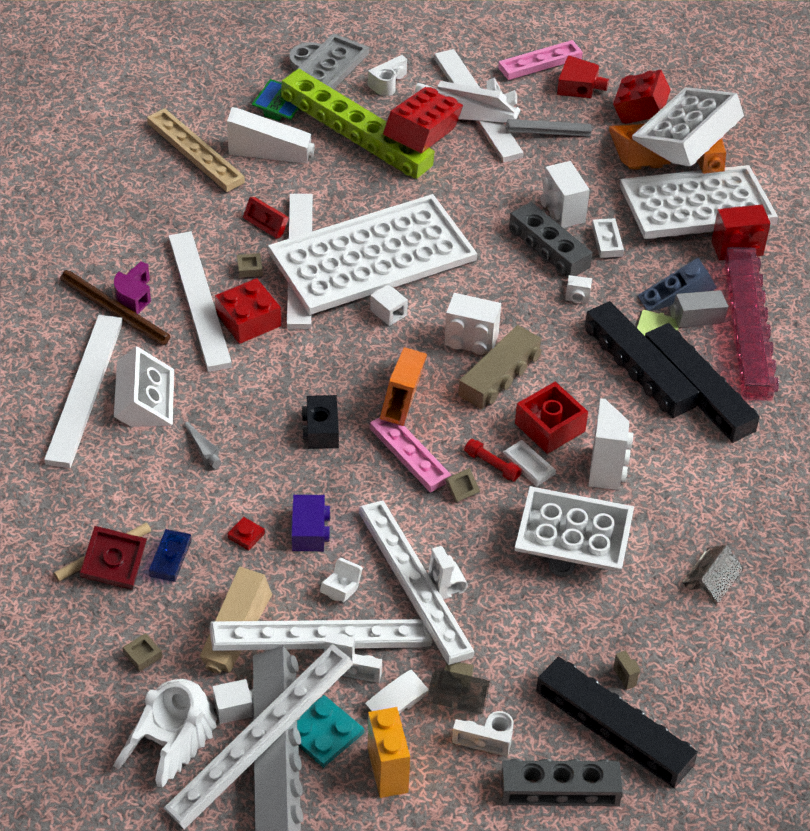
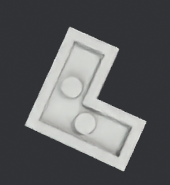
(364, 667)

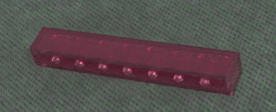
(749, 324)

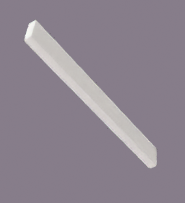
(495, 132)
(299, 223)
(200, 302)
(83, 392)
(416, 583)
(312, 634)
(258, 736)

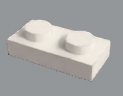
(607, 238)

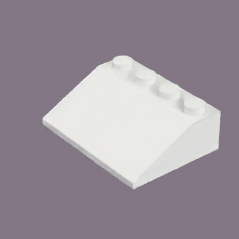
(690, 124)
(575, 529)

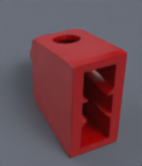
(580, 78)

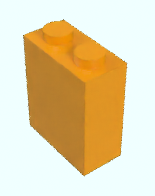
(388, 752)

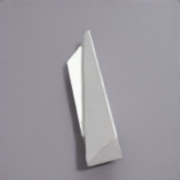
(477, 102)

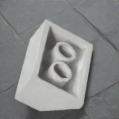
(143, 390)
(609, 448)

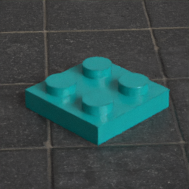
(326, 731)

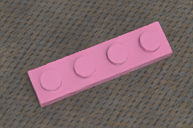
(539, 60)
(411, 453)

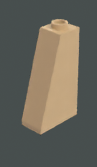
(243, 602)

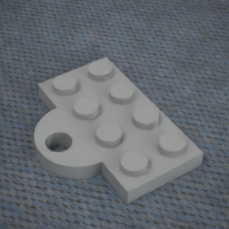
(328, 61)

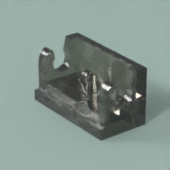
(458, 691)

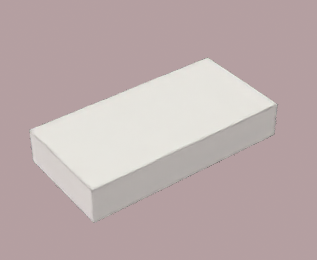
(530, 462)

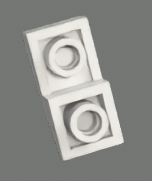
(400, 693)

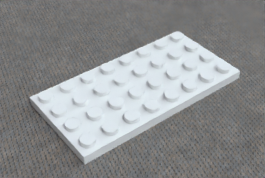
(371, 252)

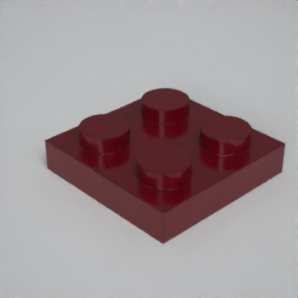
(113, 557)

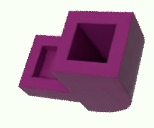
(132, 288)

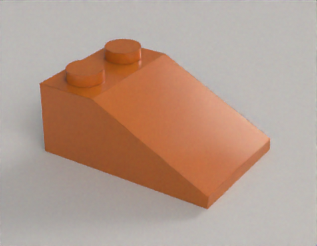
(631, 152)

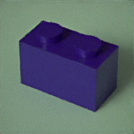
(309, 523)

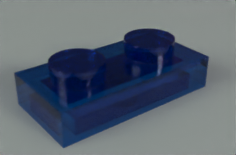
(170, 555)

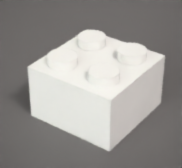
(565, 194)
(472, 324)

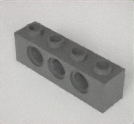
(550, 240)
(549, 792)

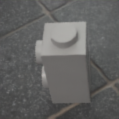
(699, 308)

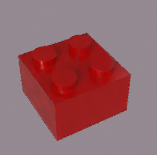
(641, 96)
(740, 228)
(248, 310)
(551, 417)

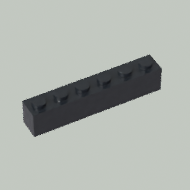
(641, 359)
(716, 396)
(616, 721)

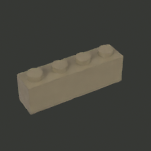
(500, 367)

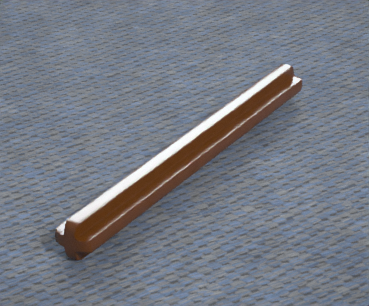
(115, 307)

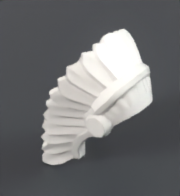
(176, 718)

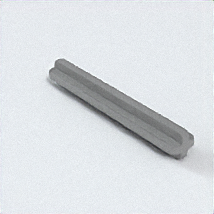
(548, 127)

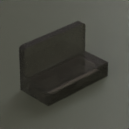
(714, 572)

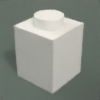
(388, 305)
(233, 701)

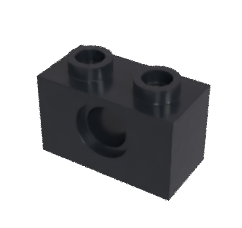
(322, 422)

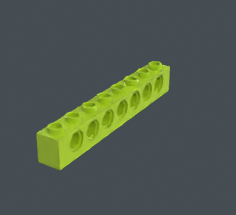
(352, 122)

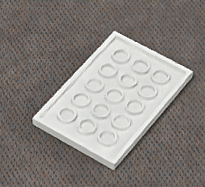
(690, 200)

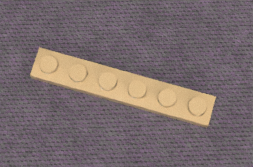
(196, 150)

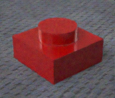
(246, 533)

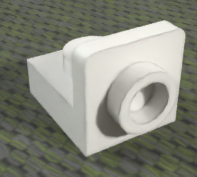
(578, 289)

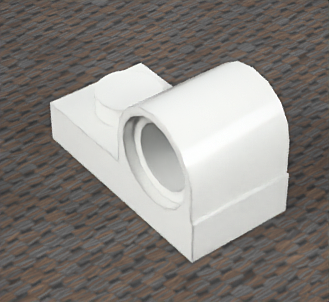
(383, 77)
(445, 573)
(486, 737)

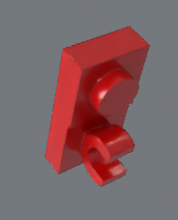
(265, 217)

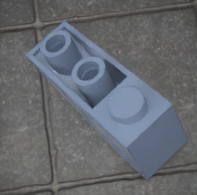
(687, 279)

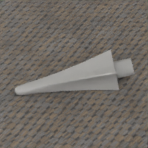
(206, 449)

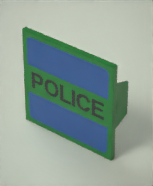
(273, 104)

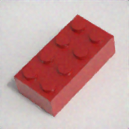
(423, 119)

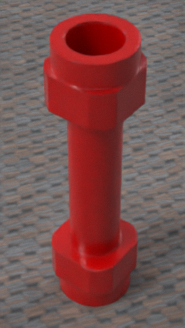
(510, 470)

